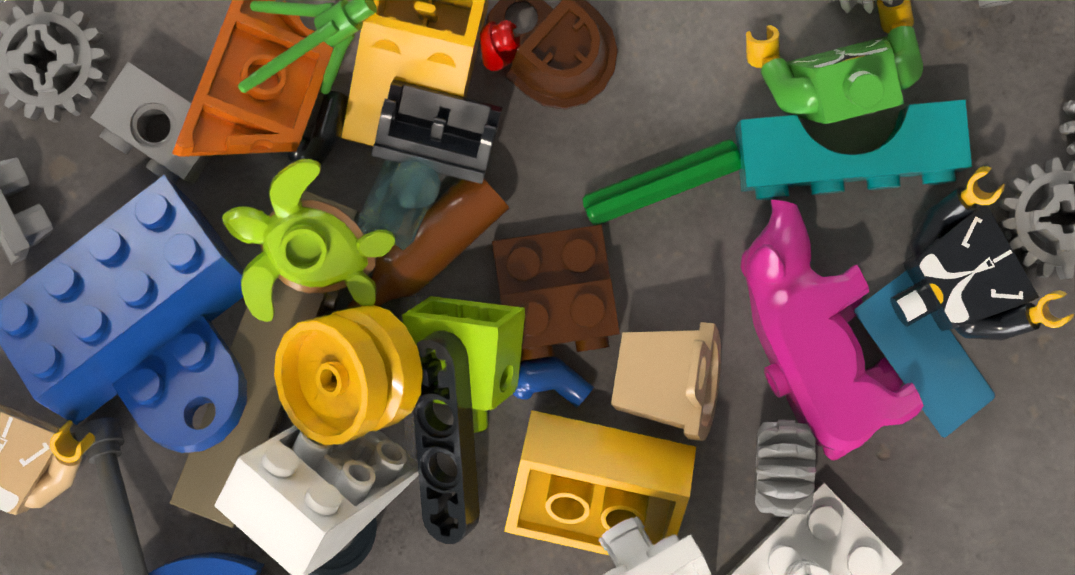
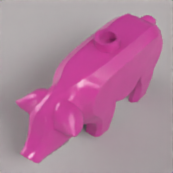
(811, 344)

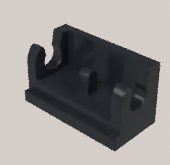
(437, 129)

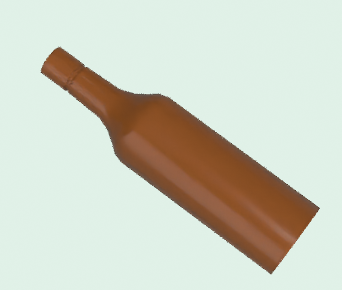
(444, 234)

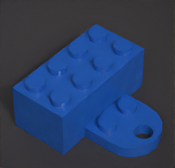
(134, 320)

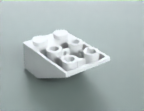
(312, 497)

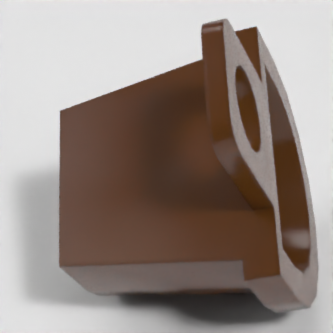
(565, 54)

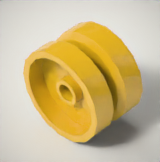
(348, 373)

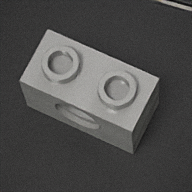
(125, 115)

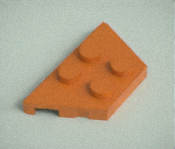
(268, 115)

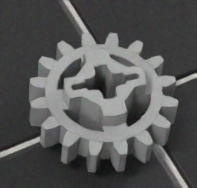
(70, 59)
(1055, 196)

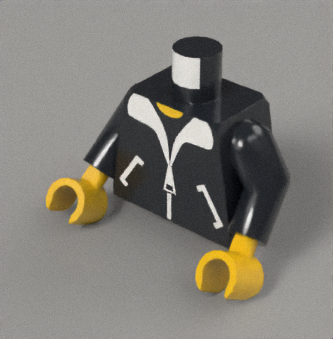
(970, 273)

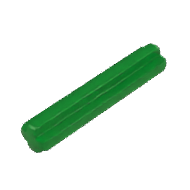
(662, 182)

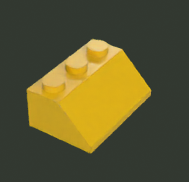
(590, 477)

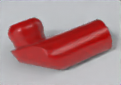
(498, 44)

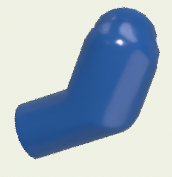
(551, 374)

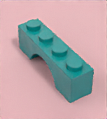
(925, 142)

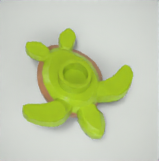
(304, 244)

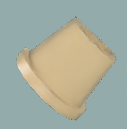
(670, 377)

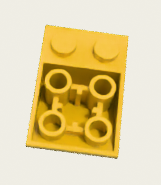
(413, 43)

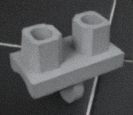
(25, 228)

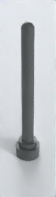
(104, 456)

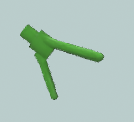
(334, 26)

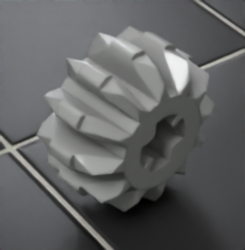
(784, 468)

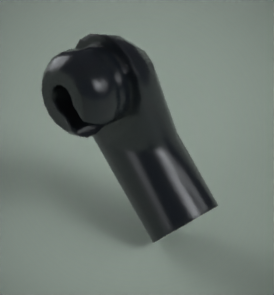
(326, 129)

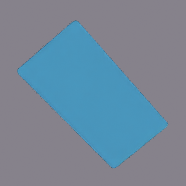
(927, 358)

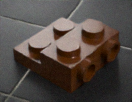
(561, 285)

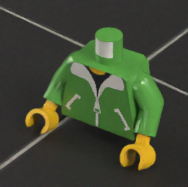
(845, 79)

